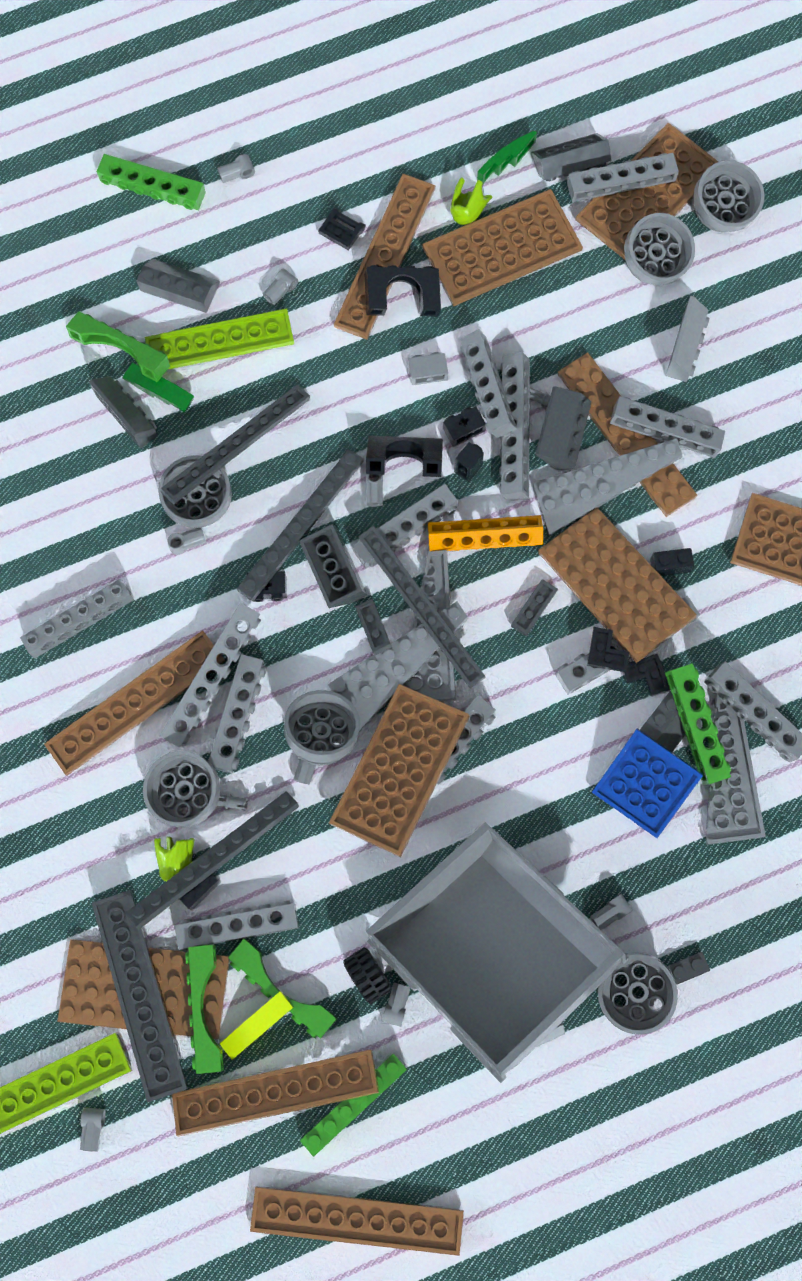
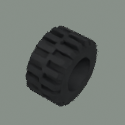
(367, 975)

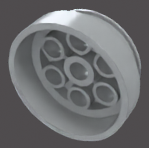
(736, 178)
(675, 237)
(183, 515)
(337, 712)
(157, 790)
(621, 1015)

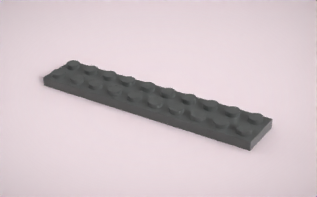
(139, 998)

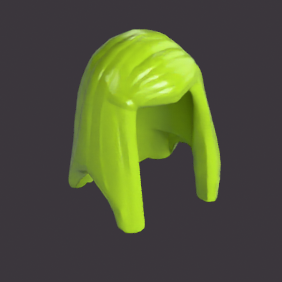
(468, 206)
(173, 858)

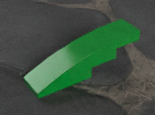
(507, 155)
(163, 389)

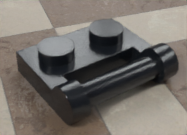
(339, 233)

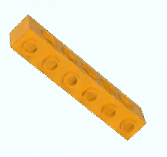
(485, 533)

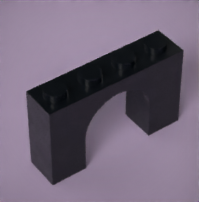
(424, 280)
(384, 448)

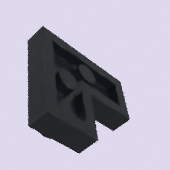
(602, 656)
(650, 670)

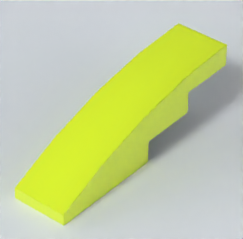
(256, 1025)

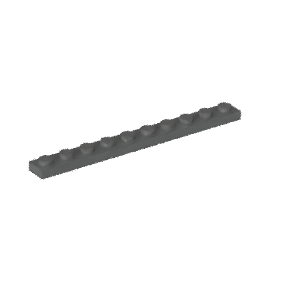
(234, 444)
(300, 525)
(422, 607)
(211, 860)

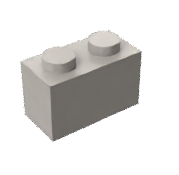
(428, 368)

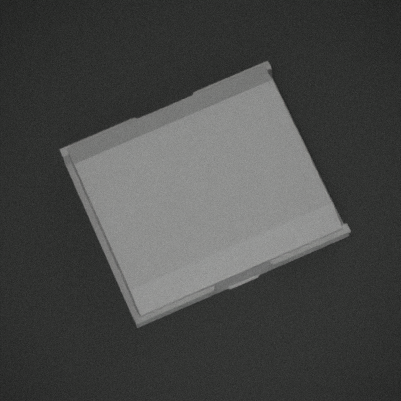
(494, 949)

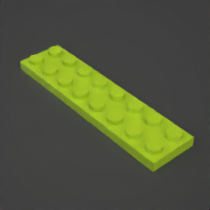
(224, 338)
(62, 1081)

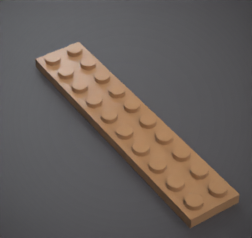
(386, 249)
(665, 486)
(130, 705)
(275, 1093)
(357, 1220)

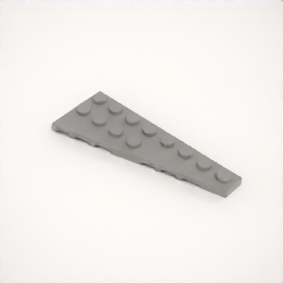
(582, 490)
(436, 675)
(377, 678)
(733, 802)

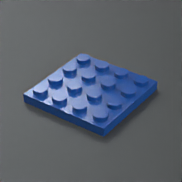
(647, 783)

